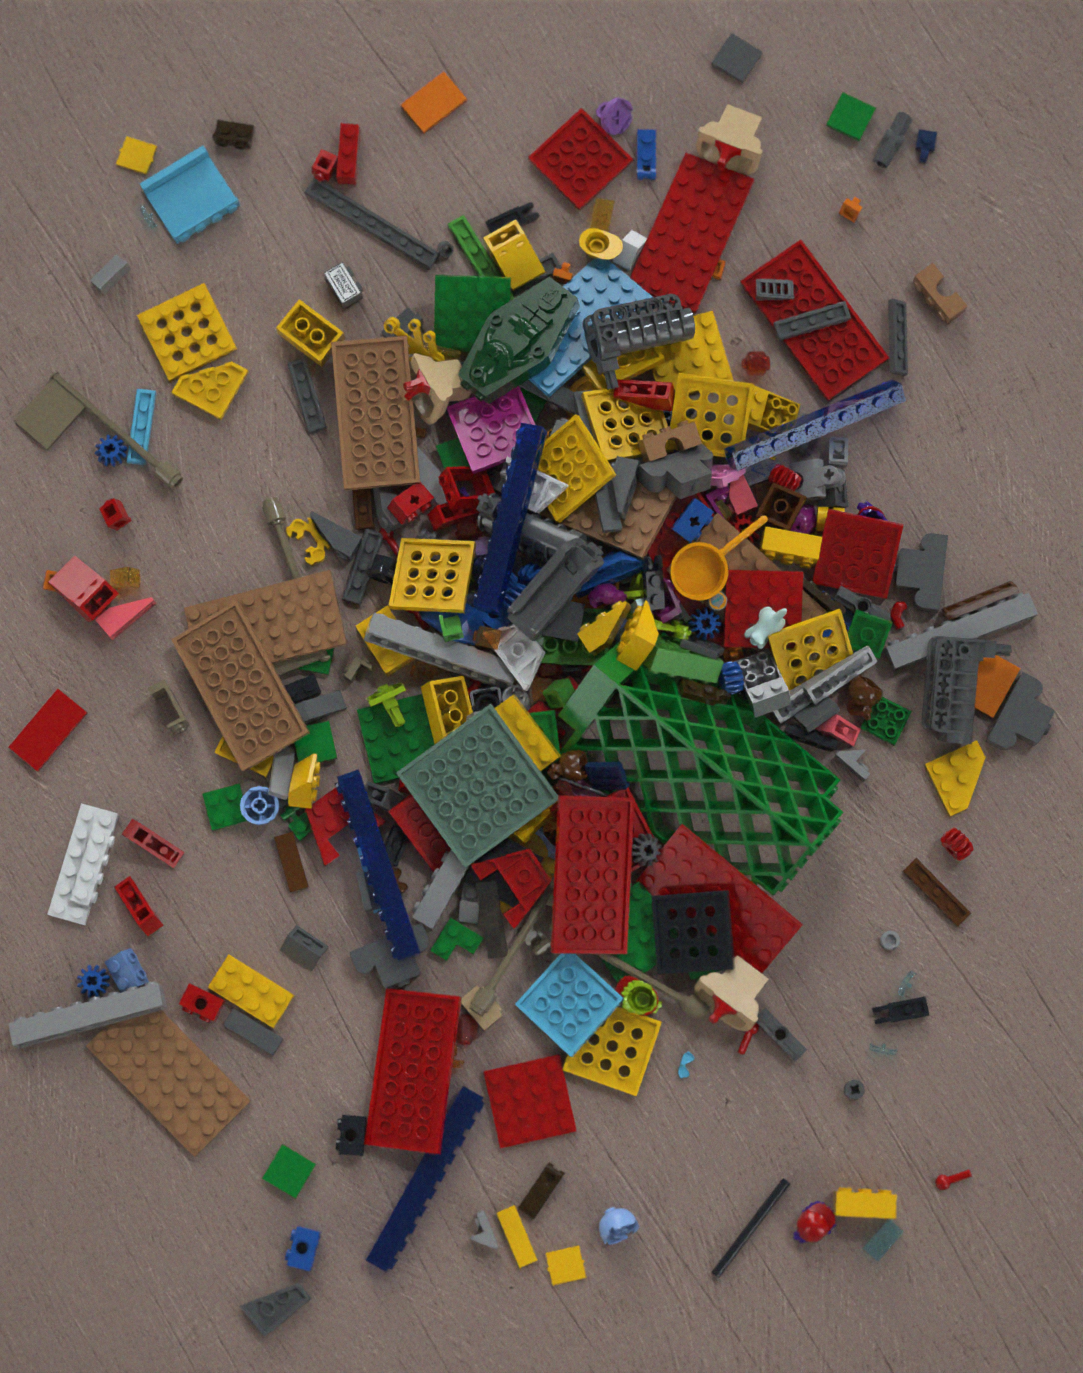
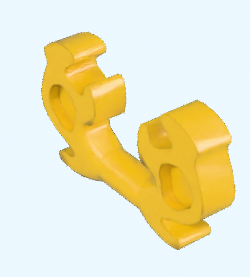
(298, 527)

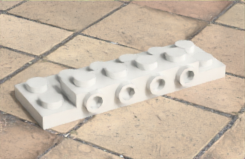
(83, 864)

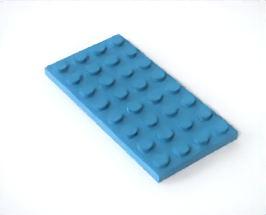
(596, 287)

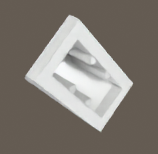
(632, 247)

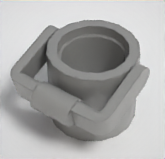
(521, 694)

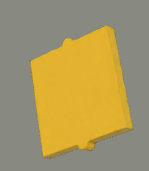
(136, 155)
(565, 1265)

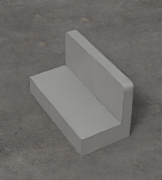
(110, 274)

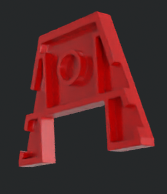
(328, 819)
(522, 875)

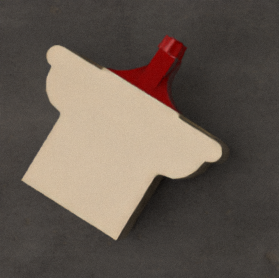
(732, 141)
(433, 386)
(732, 994)

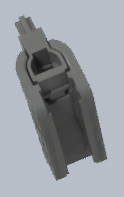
(636, 333)
(539, 536)
(554, 586)
(956, 684)

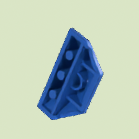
(615, 568)
(469, 620)

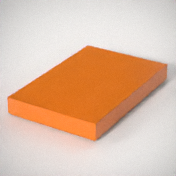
(433, 102)
(993, 683)

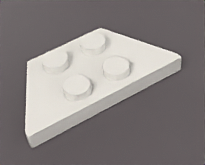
(544, 491)
(520, 655)

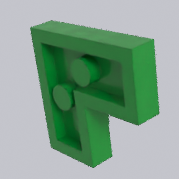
(454, 935)

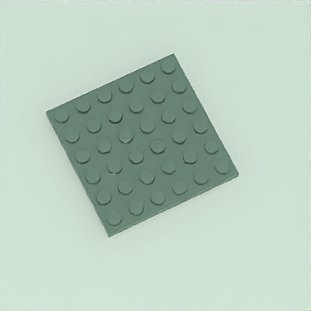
(478, 785)

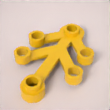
(415, 345)

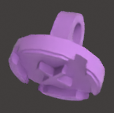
(615, 115)

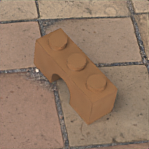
(947, 307)
(653, 446)

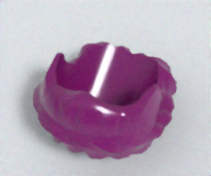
(805, 520)
(605, 594)

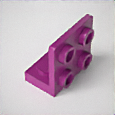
(716, 495)
(671, 604)

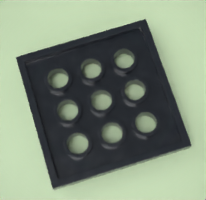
(721, 920)

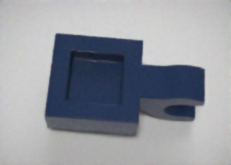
(925, 142)

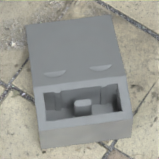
(763, 683)

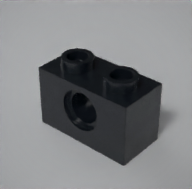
(354, 1147)

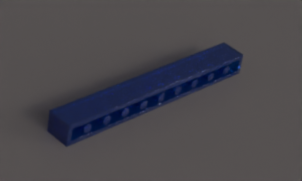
(814, 425)
(510, 518)
(379, 866)
(424, 1180)

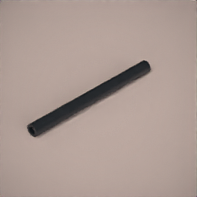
(750, 1228)

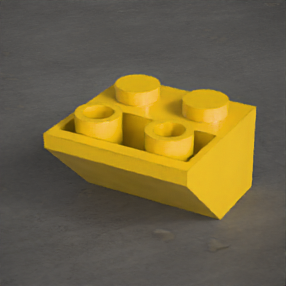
(304, 783)

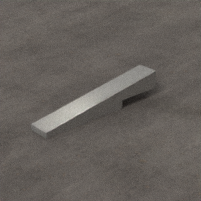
(826, 683)

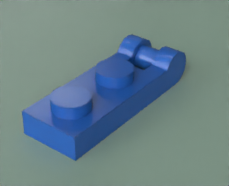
(646, 153)

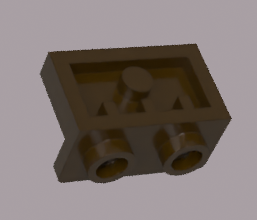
(233, 134)

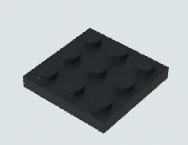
(504, 848)

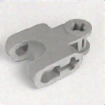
(817, 478)

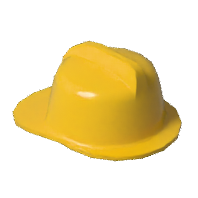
(600, 244)

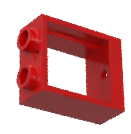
(452, 496)

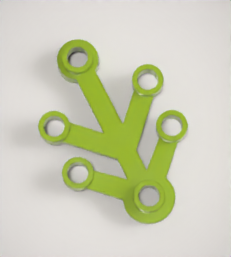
(680, 631)

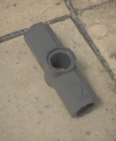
(892, 140)
(850, 601)
(789, 1043)

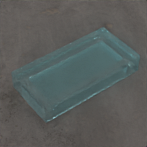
(883, 1240)

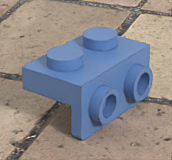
(126, 970)

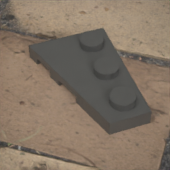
(275, 1308)

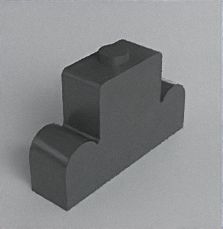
(681, 472)
(923, 571)
(1021, 716)
(389, 969)

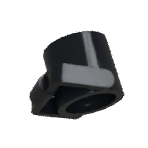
(382, 569)
(485, 698)

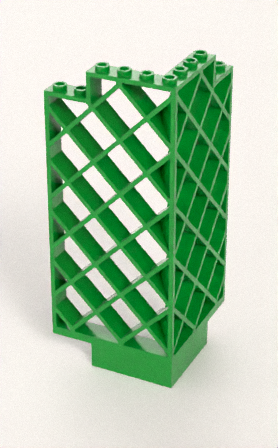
(712, 766)

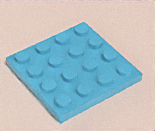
(569, 1002)

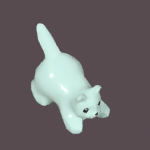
(768, 623)

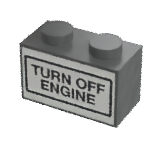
(343, 286)

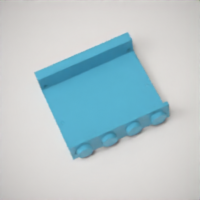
(189, 195)

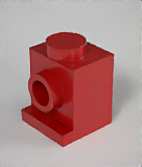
(324, 165)
(114, 514)

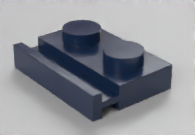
(606, 775)

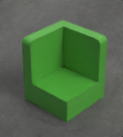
(451, 628)
(558, 693)

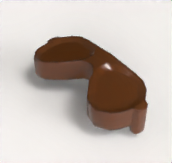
(402, 886)

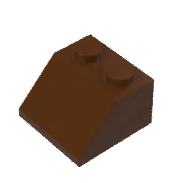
(781, 507)

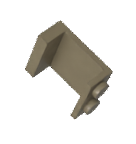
(162, 689)

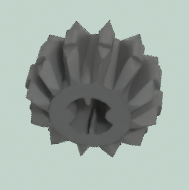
(638, 853)

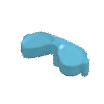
(683, 1071)

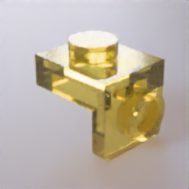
(125, 578)

